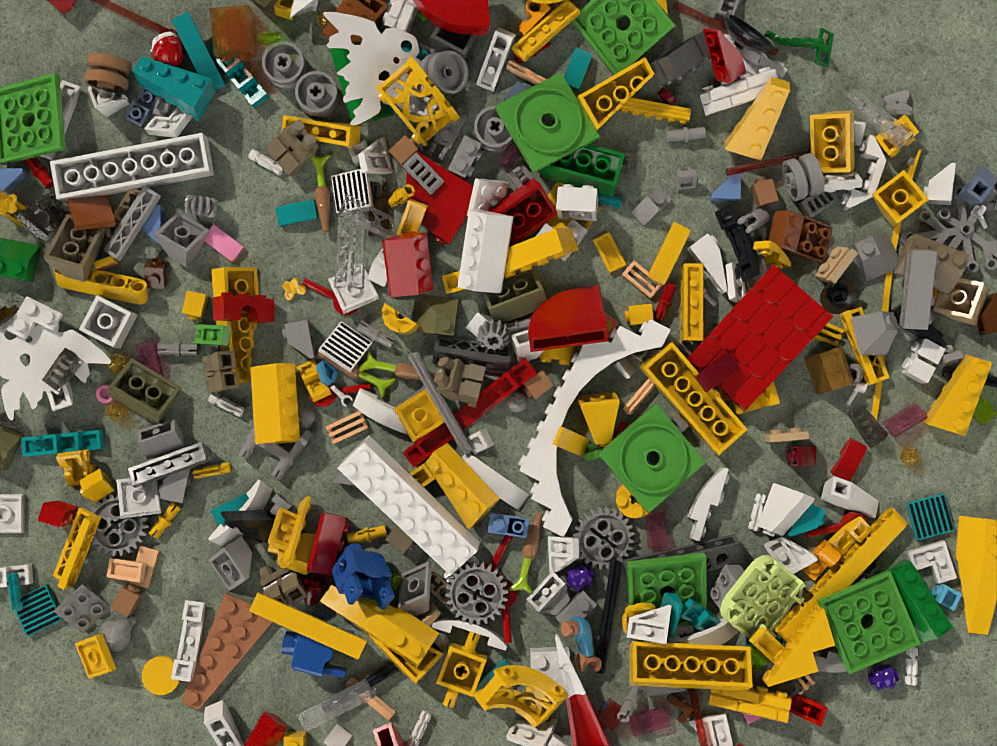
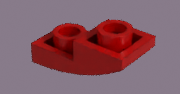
(850, 459)

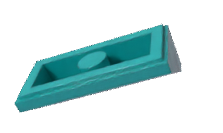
(676, 608)

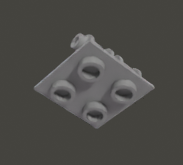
(82, 608)

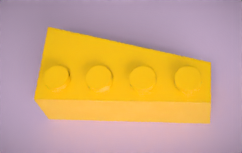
(614, 92)
(757, 125)
(540, 250)
(959, 396)
(462, 486)
(412, 672)

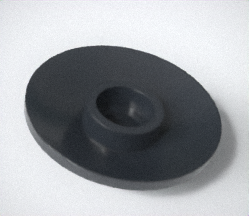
(844, 301)

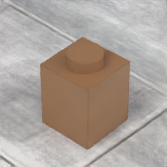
(403, 150)
(764, 192)
(537, 385)
(127, 599)

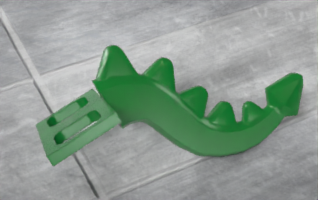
(808, 42)

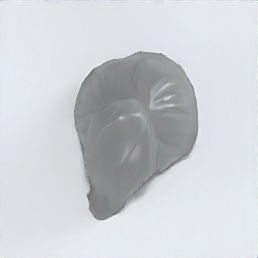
(118, 632)

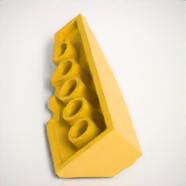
(238, 281)
(977, 570)
(390, 626)

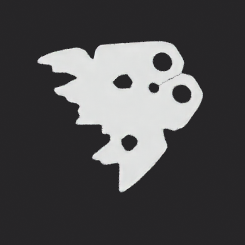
(369, 60)
(43, 352)

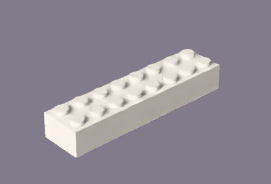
(132, 167)
(409, 505)

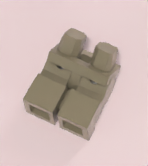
(293, 148)
(217, 373)
(459, 380)
(282, 584)

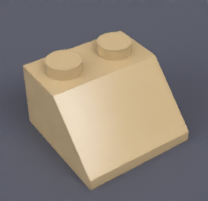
(963, 302)

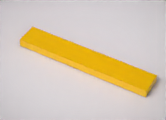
(308, 625)

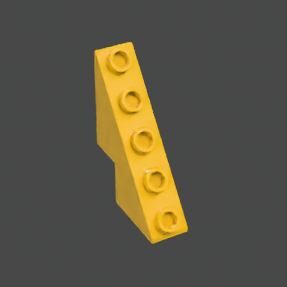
(798, 656)

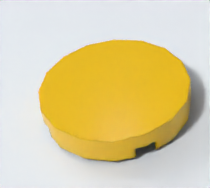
(157, 675)

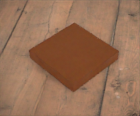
(91, 212)

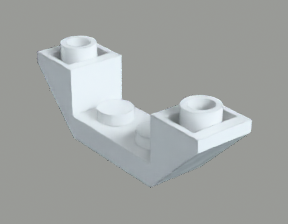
(871, 151)

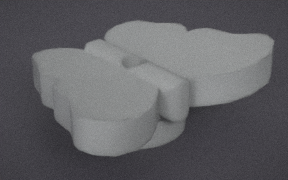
(897, 103)

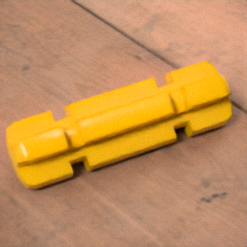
(211, 470)

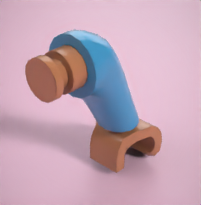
(581, 630)

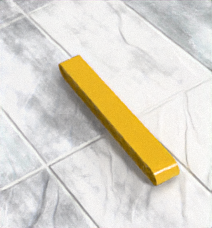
(845, 571)

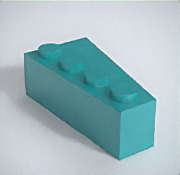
(177, 86)

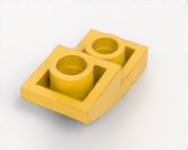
(772, 253)

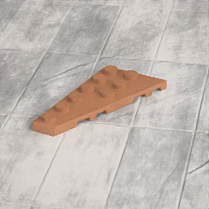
(228, 641)

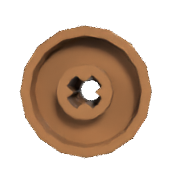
(107, 72)

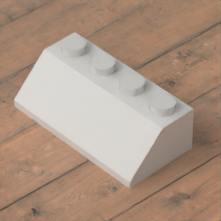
(485, 251)

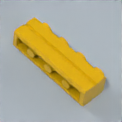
(754, 702)

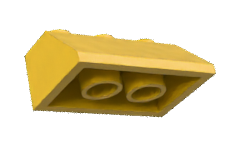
(833, 140)

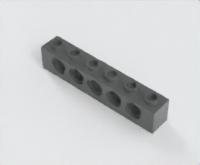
(727, 546)

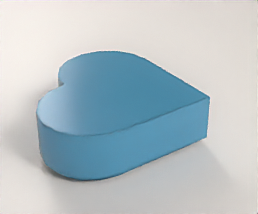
(327, 372)

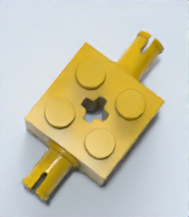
(467, 680)

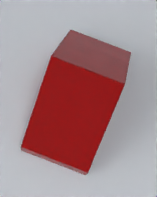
(808, 709)

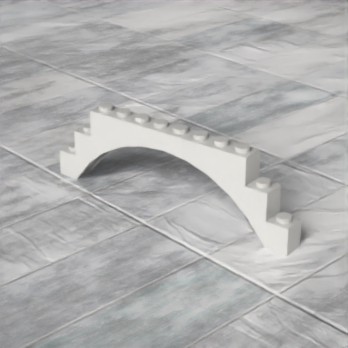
(542, 456)

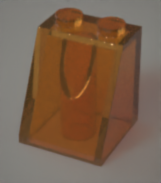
(233, 32)

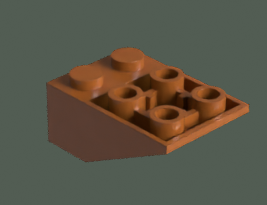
(368, 9)
(800, 235)

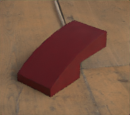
(717, 372)

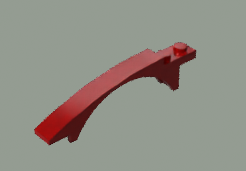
(467, 415)

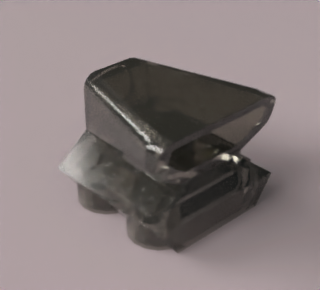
(42, 217)

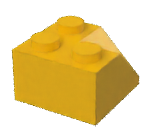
(899, 198)

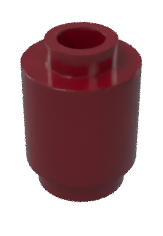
(314, 588)

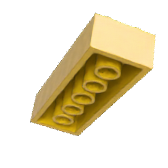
(700, 409)
(690, 666)

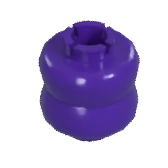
(579, 577)
(883, 677)

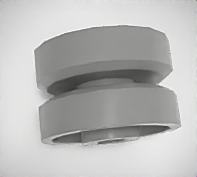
(278, 56)
(446, 71)
(327, 94)
(491, 140)
(803, 177)

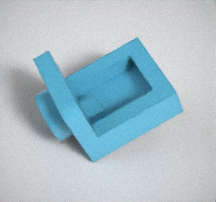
(946, 596)

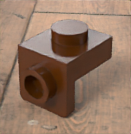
(155, 273)
(680, 702)

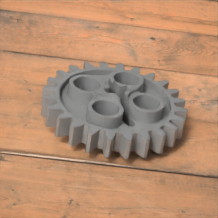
(613, 523)
(128, 537)
(468, 608)

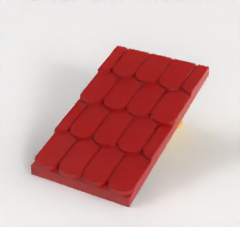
(762, 335)

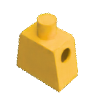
(303, 553)

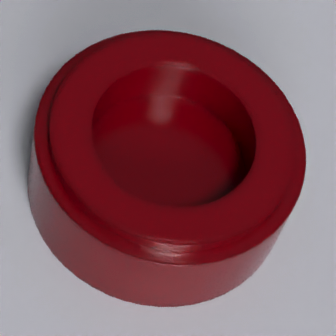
(666, 96)

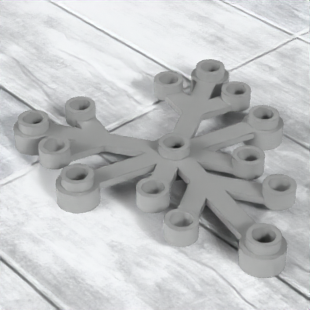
(942, 233)

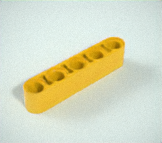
(107, 285)

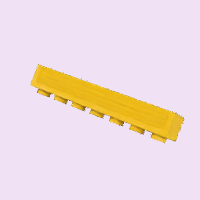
(658, 110)

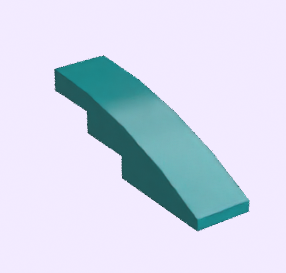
(197, 48)
(242, 79)
(62, 443)

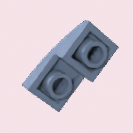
(142, 109)

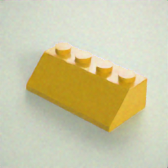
(275, 403)

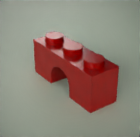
(229, 308)

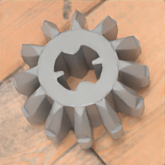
(201, 206)
(493, 335)

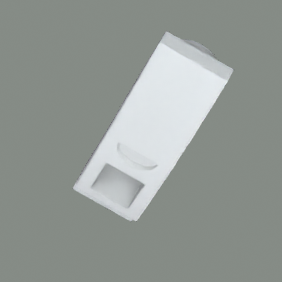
(709, 494)

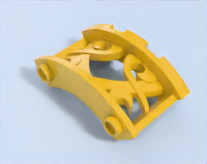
(443, 114)
(500, 693)

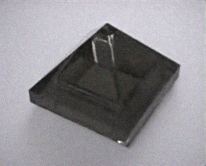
(872, 569)

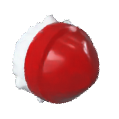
(168, 49)

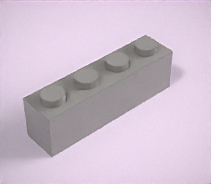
(918, 288)

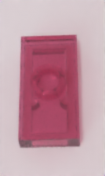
(509, 157)
(149, 356)
(904, 419)
(656, 529)
(649, 721)

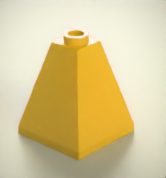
(600, 415)

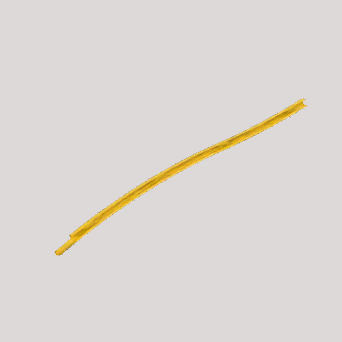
(886, 296)

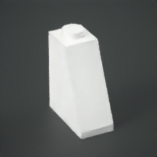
(782, 509)

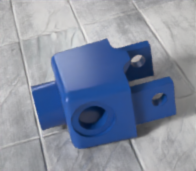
(363, 575)
(310, 655)

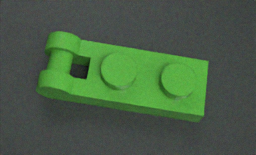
(212, 335)

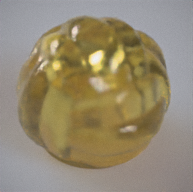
(320, 19)
(117, 363)
(116, 411)
(910, 456)

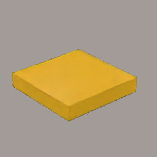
(418, 415)
(95, 656)

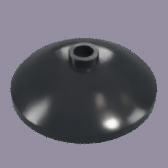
(746, 35)

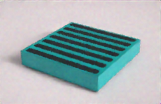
(930, 516)
(38, 610)

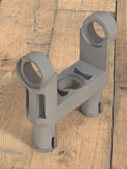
(286, 457)

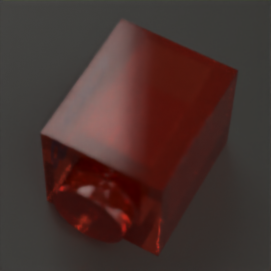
(608, 714)

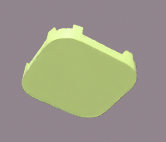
(761, 596)

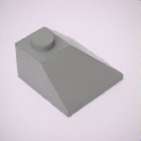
(182, 238)
(875, 256)
(875, 332)
(233, 563)
(415, 590)

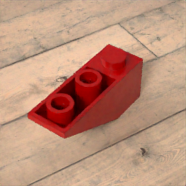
(725, 58)

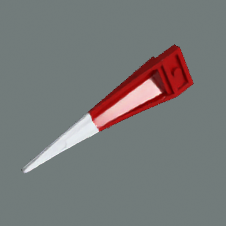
(583, 721)

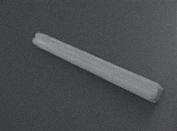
(440, 403)

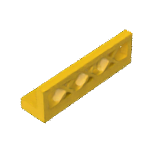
(691, 302)
(863, 360)
(79, 547)

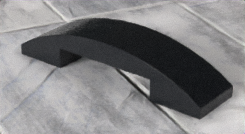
(741, 242)

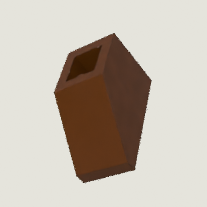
(988, 318)

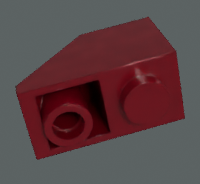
(801, 455)

